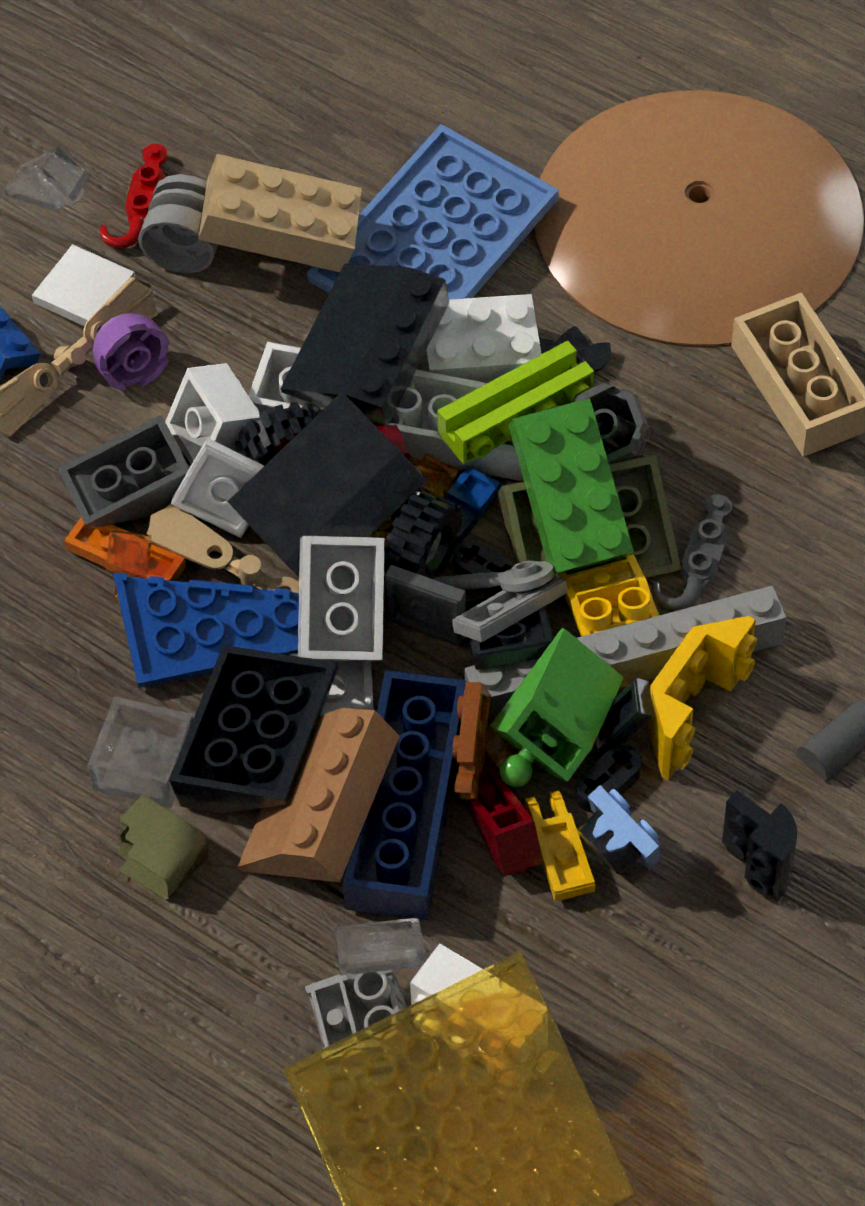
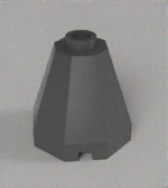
(619, 421)

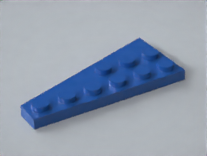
(182, 626)

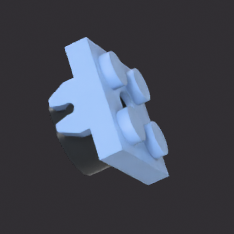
(616, 835)

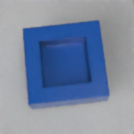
(474, 490)

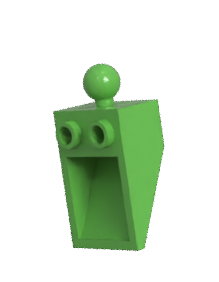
(556, 706)

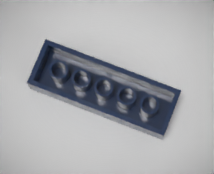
(404, 830)

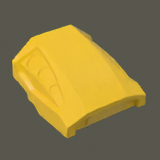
(609, 596)

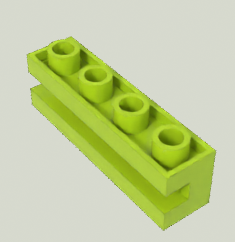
(481, 418)

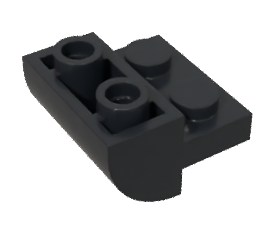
(763, 841)

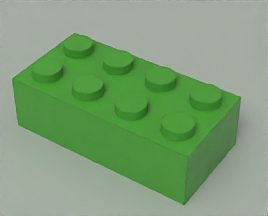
(570, 487)

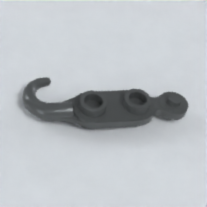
(701, 555)

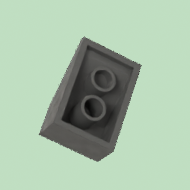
(126, 476)

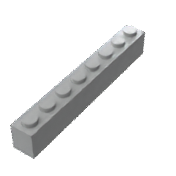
(647, 645)

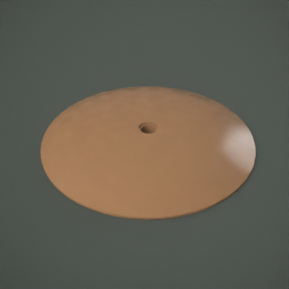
(697, 214)

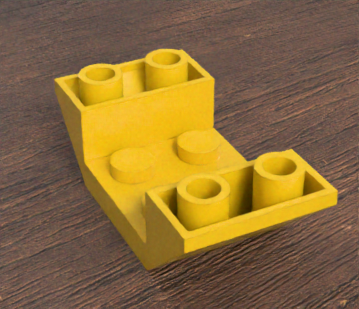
(709, 652)

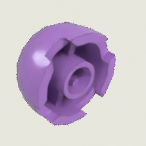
(130, 350)

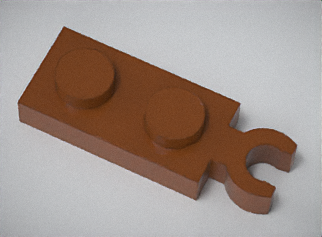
(470, 745)

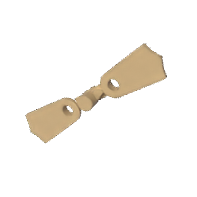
(25, 394)
(189, 538)

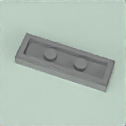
(506, 609)

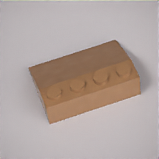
(328, 800)

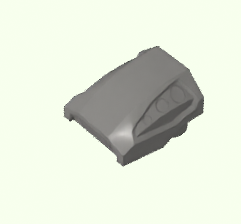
(353, 1003)

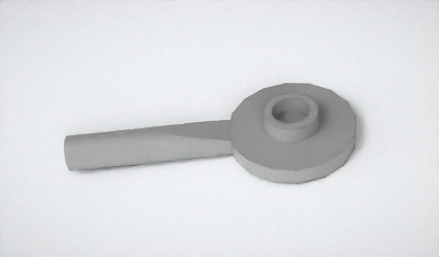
(519, 578)

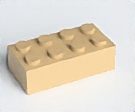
(280, 213)
(801, 373)

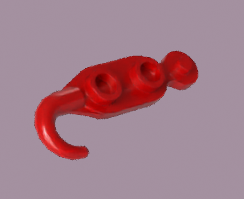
(139, 195)

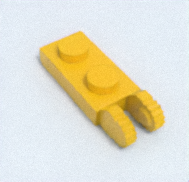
(561, 850)

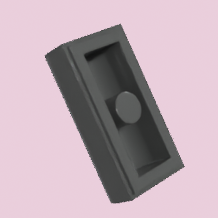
(836, 742)

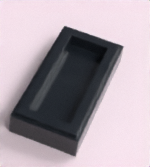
(626, 715)

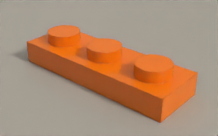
(94, 546)

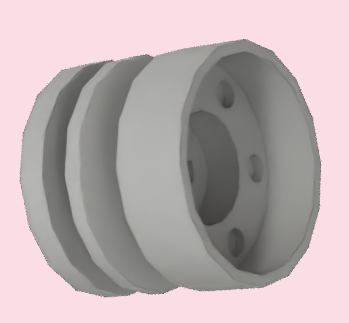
(173, 226)

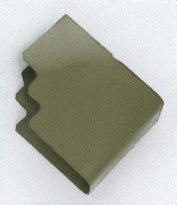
(159, 847)

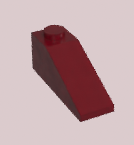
(504, 824)

